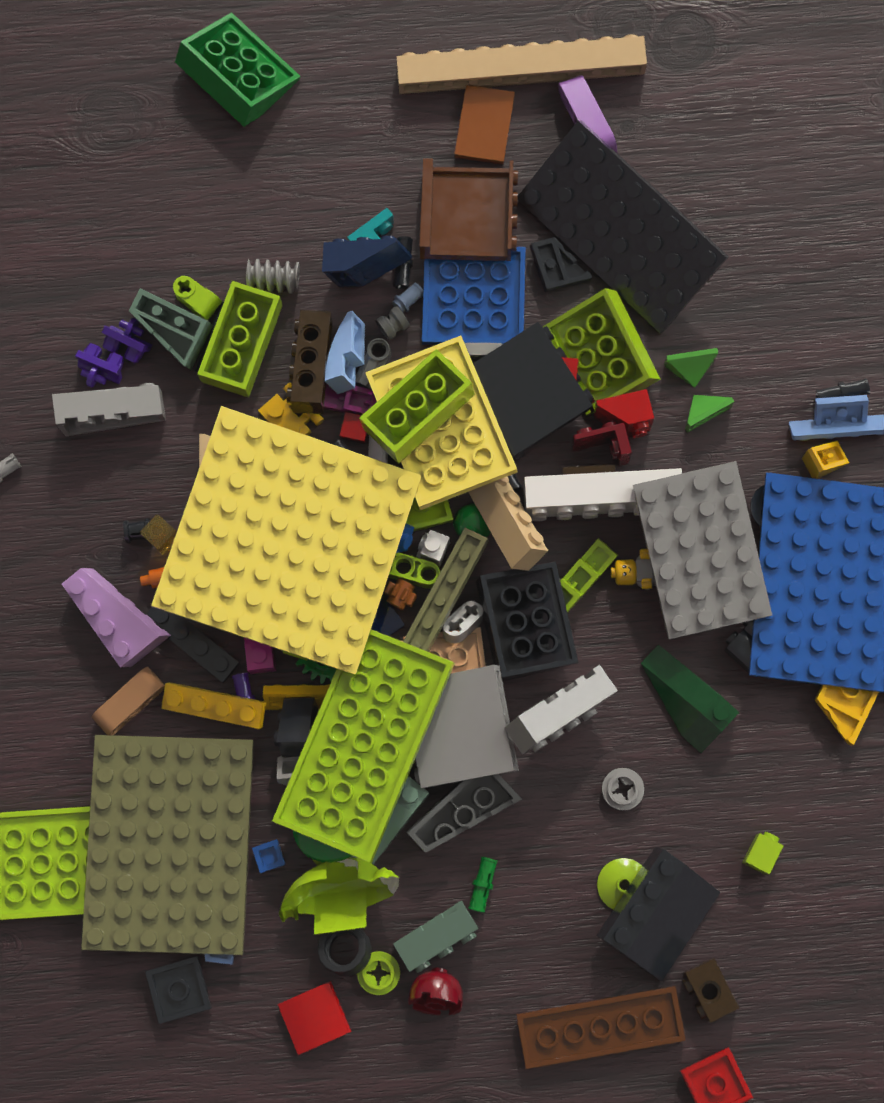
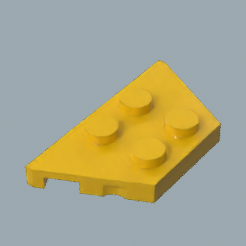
(846, 709)

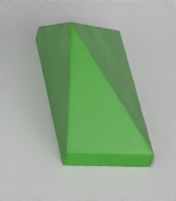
(691, 365)
(706, 408)

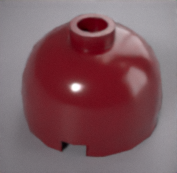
(436, 992)

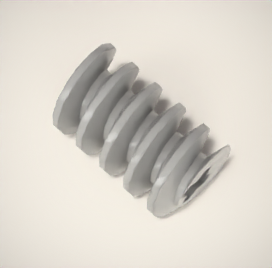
(273, 276)

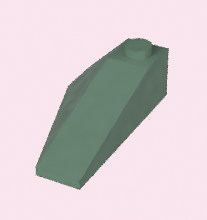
(409, 802)

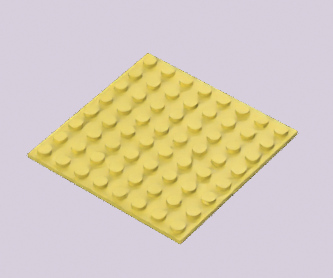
(287, 540)

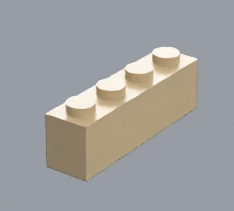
(509, 524)

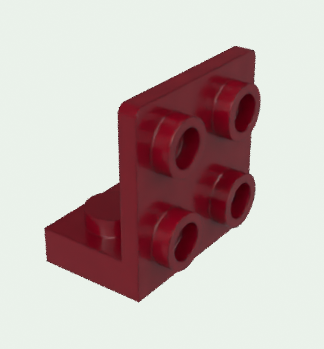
(609, 433)

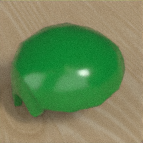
(470, 518)

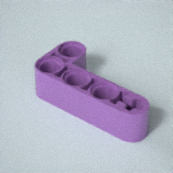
(583, 106)

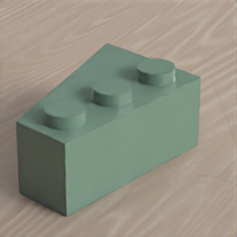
(173, 326)
(436, 937)

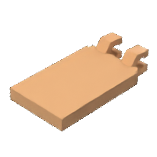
(465, 655)

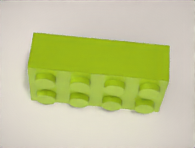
(240, 339)
(417, 406)

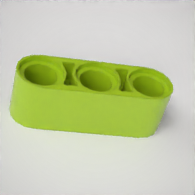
(418, 566)

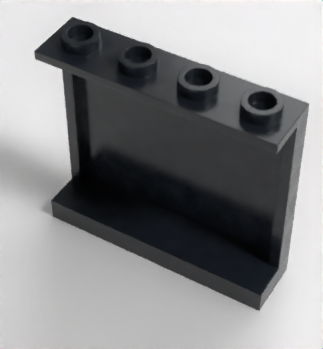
(531, 388)

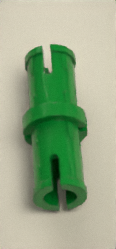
(482, 884)

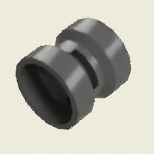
(392, 323)

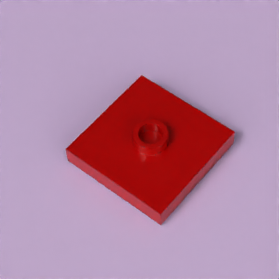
(716, 1080)

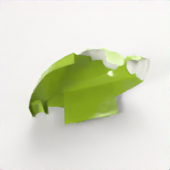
(338, 894)

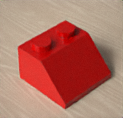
(630, 408)

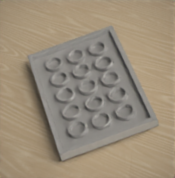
(702, 550)

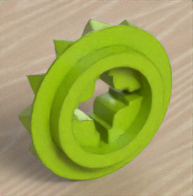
(387, 982)

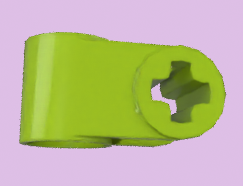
(199, 299)

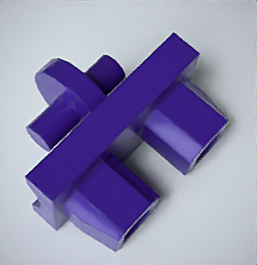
(116, 336)
(97, 369)

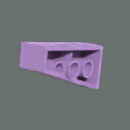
(115, 619)

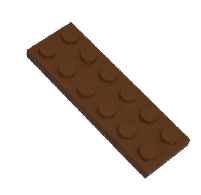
(600, 1027)

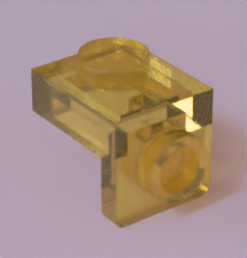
(159, 534)

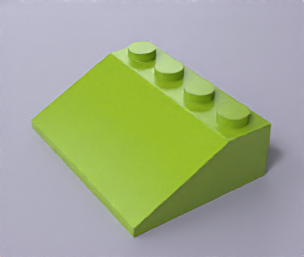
(606, 345)

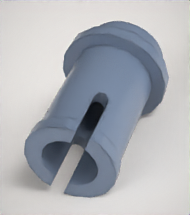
(408, 297)

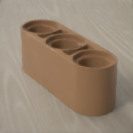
(128, 701)

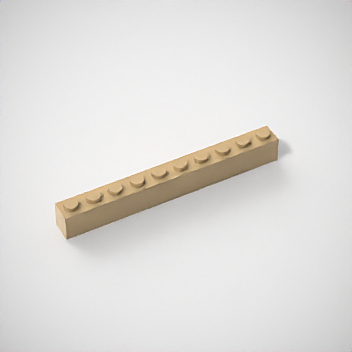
(521, 64)

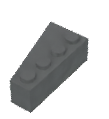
(461, 809)

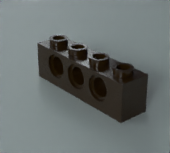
(310, 398)

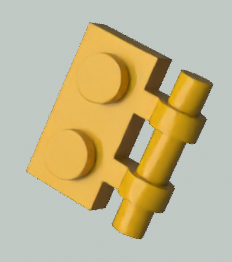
(280, 413)

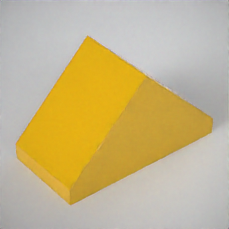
(824, 459)

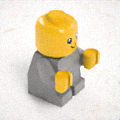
(631, 572)

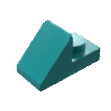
(378, 225)

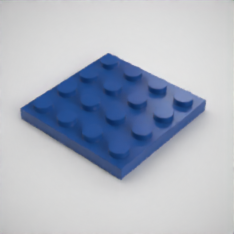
(473, 299)

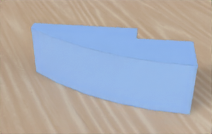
(346, 354)

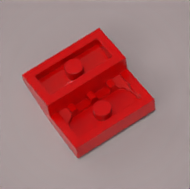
(314, 1018)

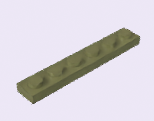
(446, 590)

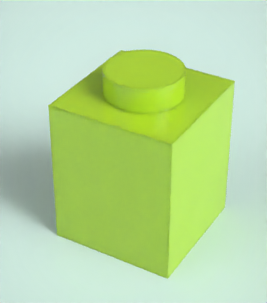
(763, 853)

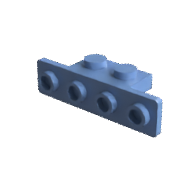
(838, 418)

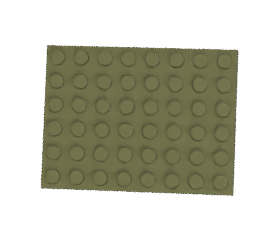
(168, 845)

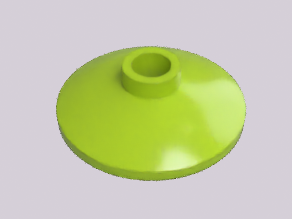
(610, 877)

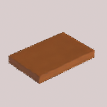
(484, 124)

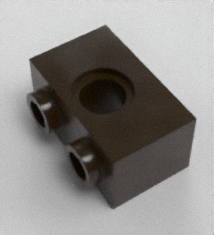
(723, 1000)

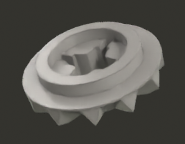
(629, 778)

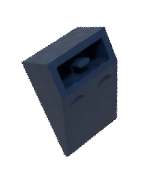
(362, 260)

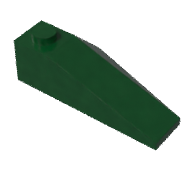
(692, 703)

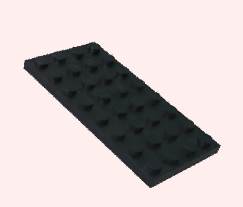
(621, 227)

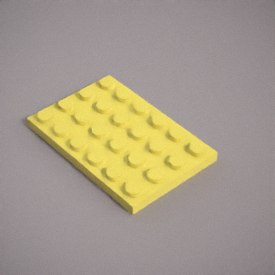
(465, 448)

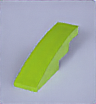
(586, 572)

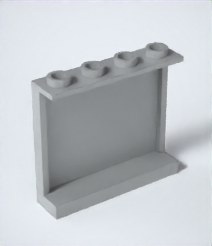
(467, 731)

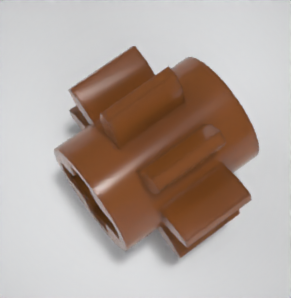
(400, 594)

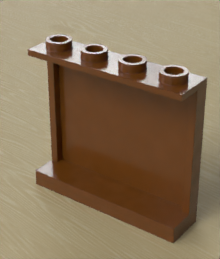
(468, 213)

